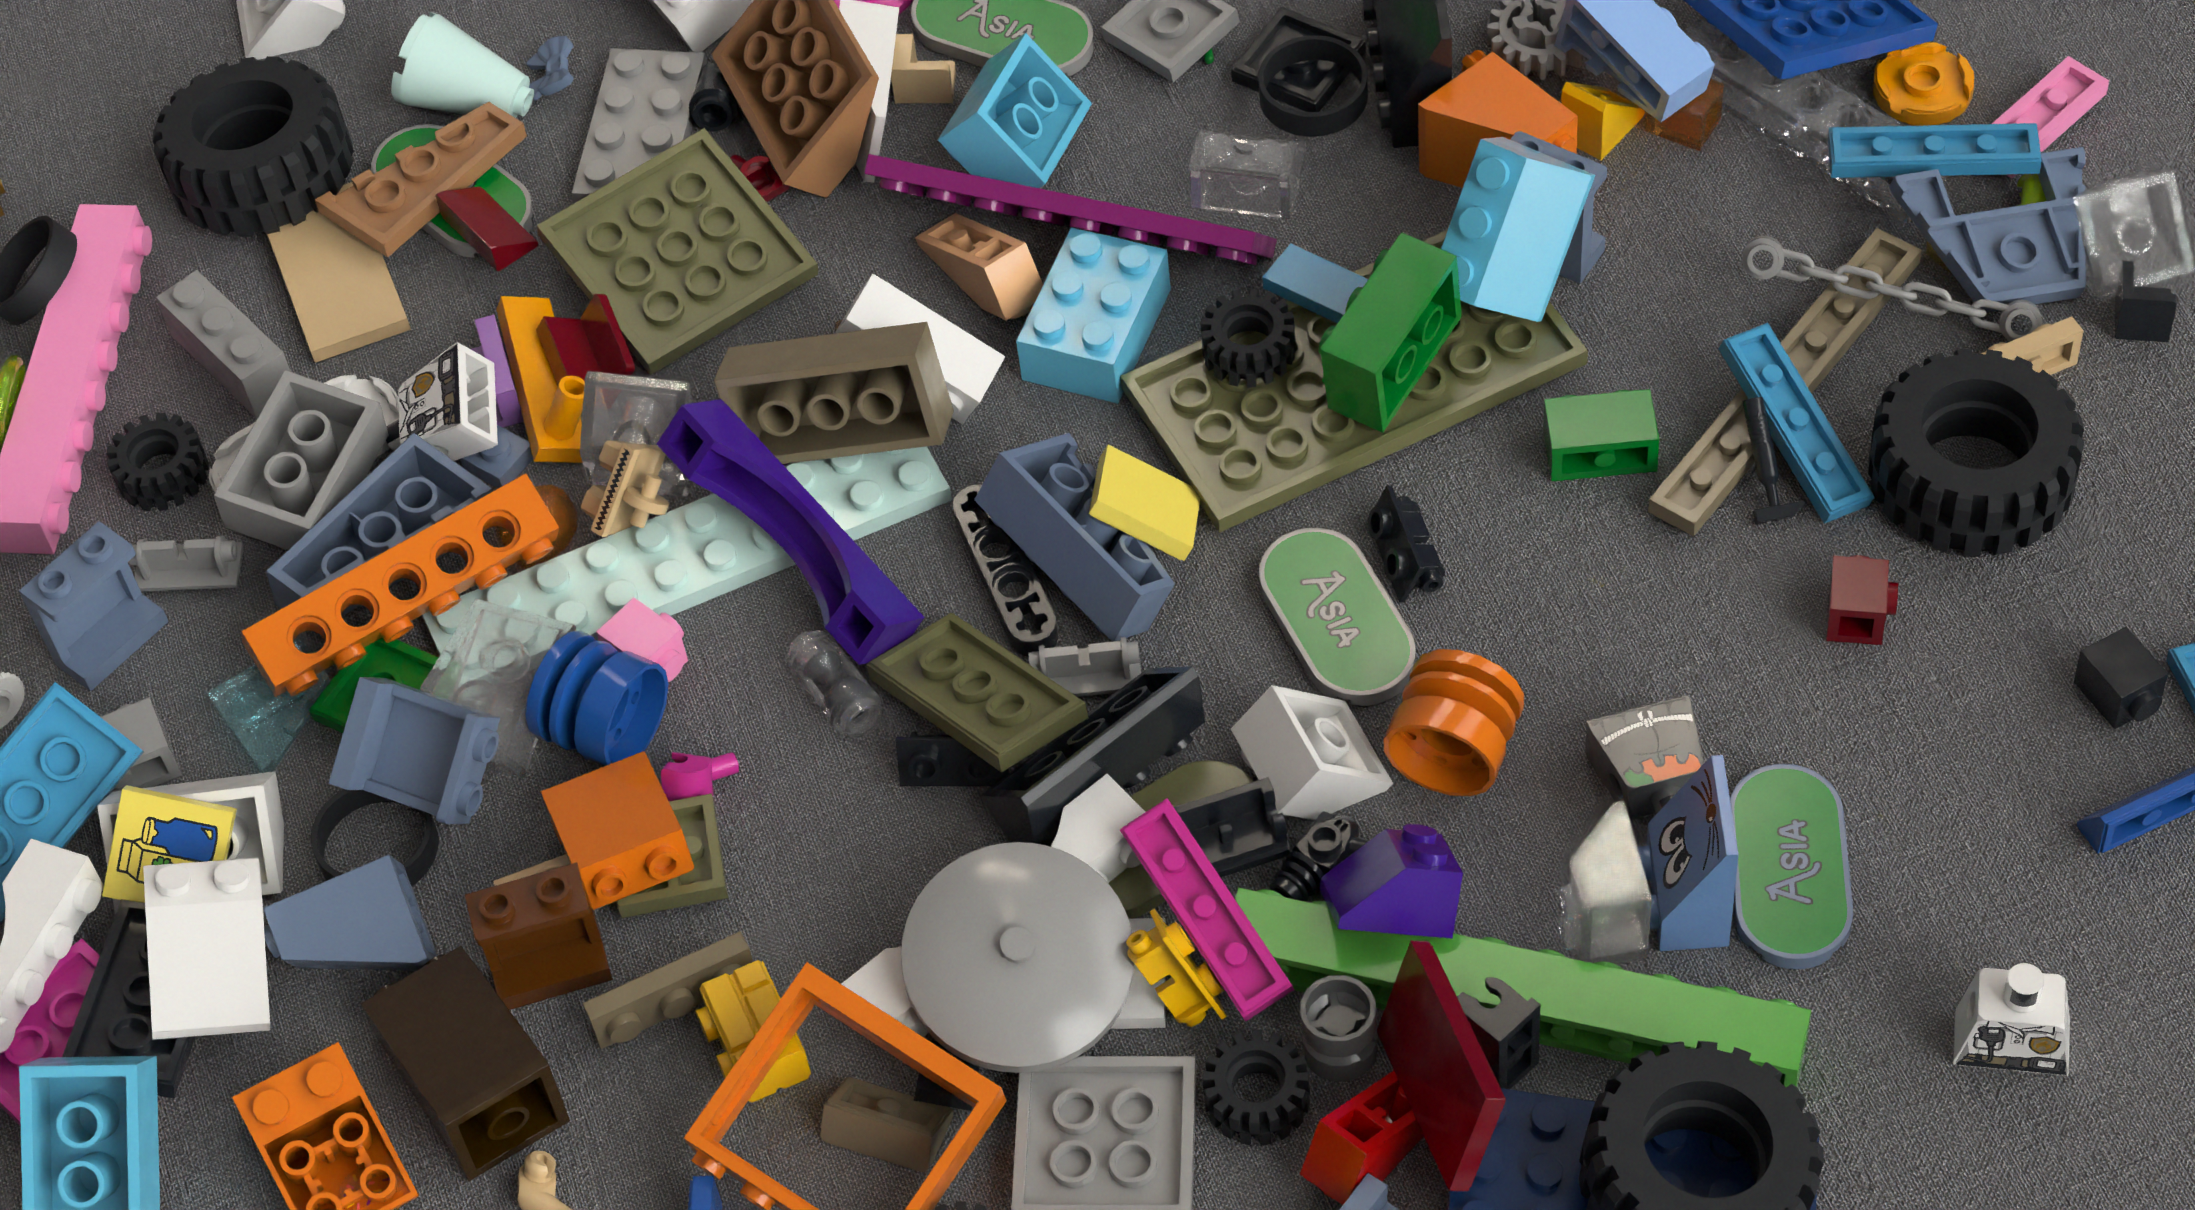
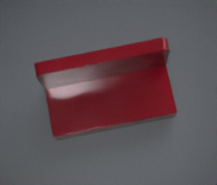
(586, 343)

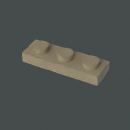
(663, 992)

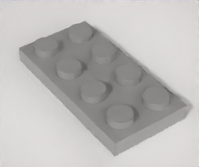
(637, 113)

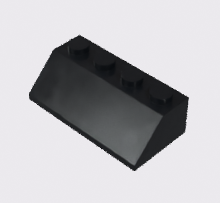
(1118, 739)

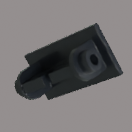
(1396, 528)
(942, 762)

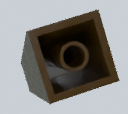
(466, 1061)

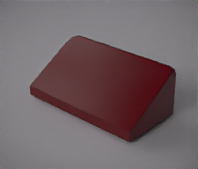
(485, 225)

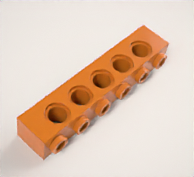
(512, 506)

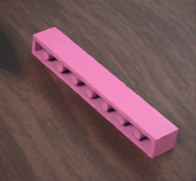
(69, 378)

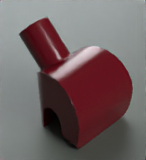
(761, 176)

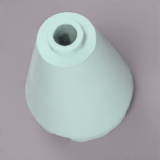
(456, 72)

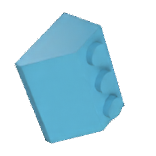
(1016, 117)
(1514, 226)

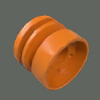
(1454, 722)

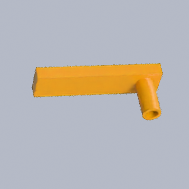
(548, 409)

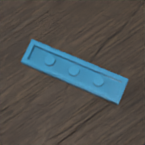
(1950, 148)
(1797, 423)

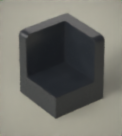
(2142, 311)

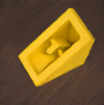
(1602, 117)

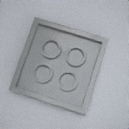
(1106, 1135)

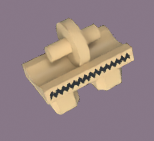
(630, 490)

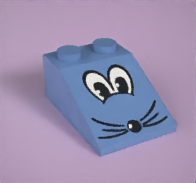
(1693, 863)

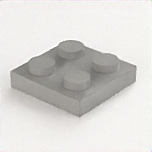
(1169, 32)

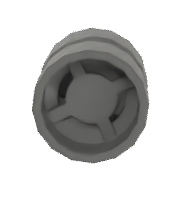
(1338, 1028)

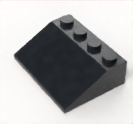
(1413, 58)

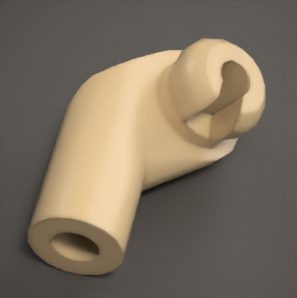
(538, 1183)

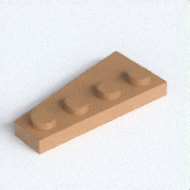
(401, 198)

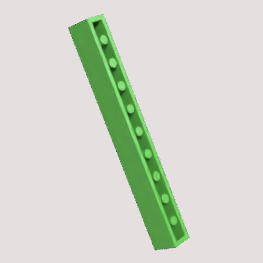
(1583, 1003)

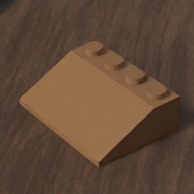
(800, 88)

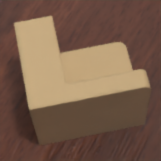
(920, 80)

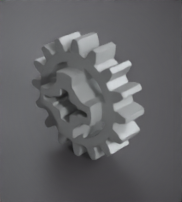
(1526, 36)

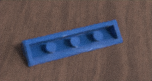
(2140, 812)

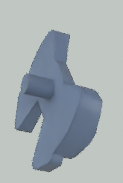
(553, 58)

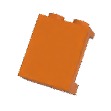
(618, 829)

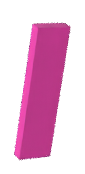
(1206, 909)

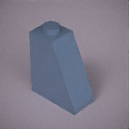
(352, 922)

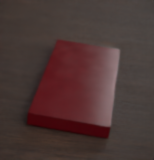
(1440, 1066)

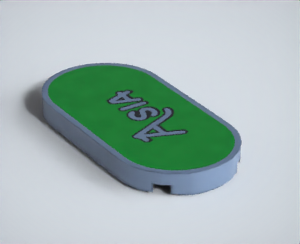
(1791, 866)

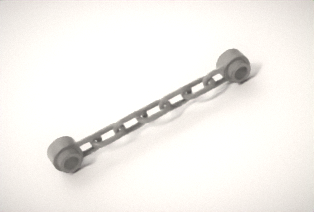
(1836, 276)

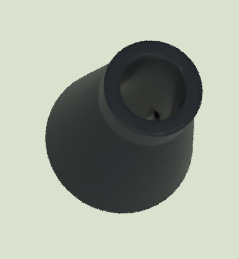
(712, 102)

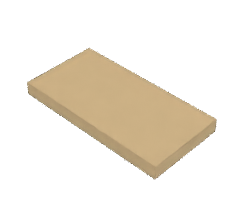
(337, 286)

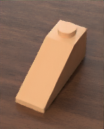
(984, 264)

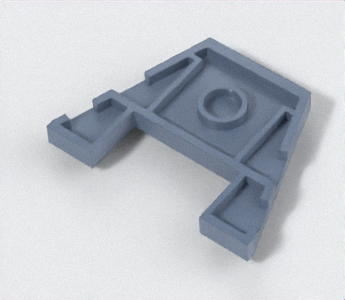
(2010, 251)

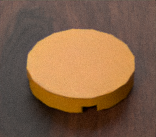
(1923, 84)

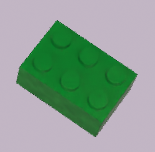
(1390, 331)

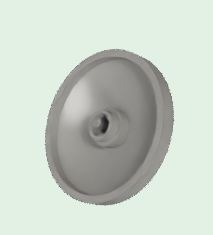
(1017, 957)

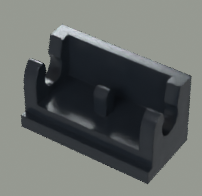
(1238, 827)
(1506, 1032)

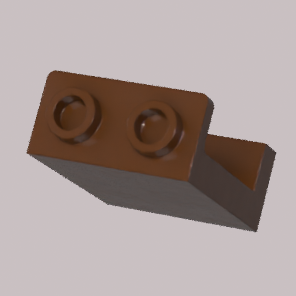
(539, 936)

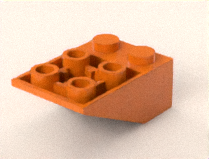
(317, 1130)

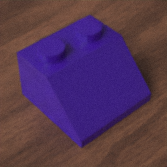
(1397, 885)

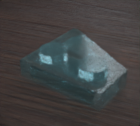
(258, 719)

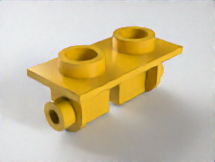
(1167, 952)

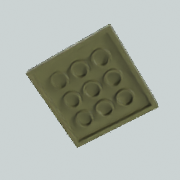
(678, 250)

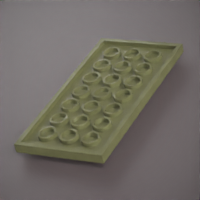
(1280, 440)

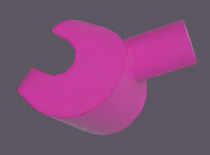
(695, 774)

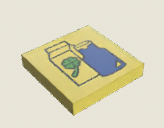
(160, 831)

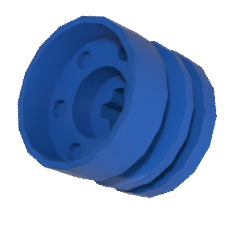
(596, 699)

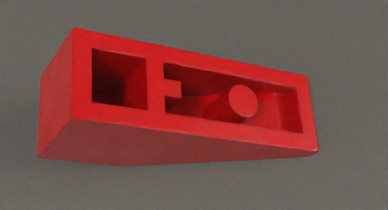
(1362, 1138)

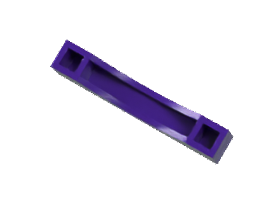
(854, 595)

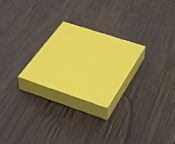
(1145, 503)

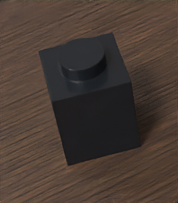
(2121, 678)

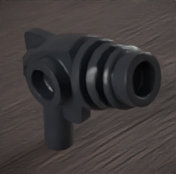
(1316, 854)

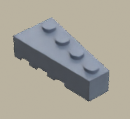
(1043, 504)
(390, 505)

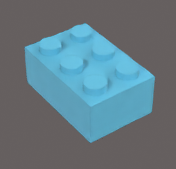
(1093, 314)
(89, 1133)

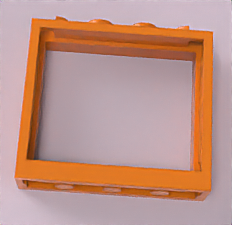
(816, 988)

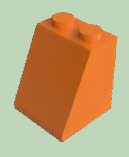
(1486, 103)

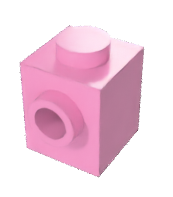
(648, 635)

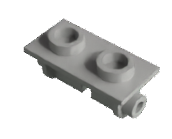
(187, 566)
(1089, 670)

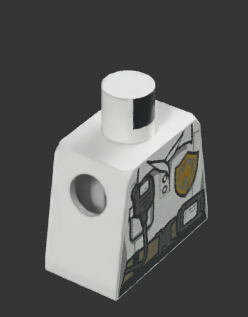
(449, 404)
(2014, 1021)

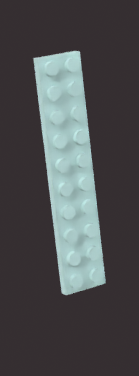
(705, 546)

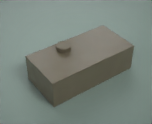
(839, 392)

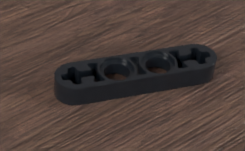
(1003, 570)

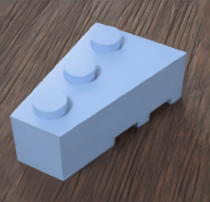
(1640, 49)

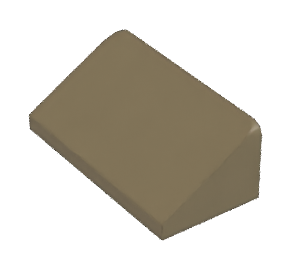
(884, 1124)

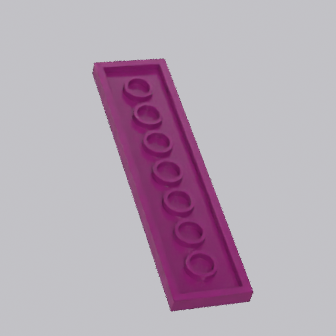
(1085, 213)

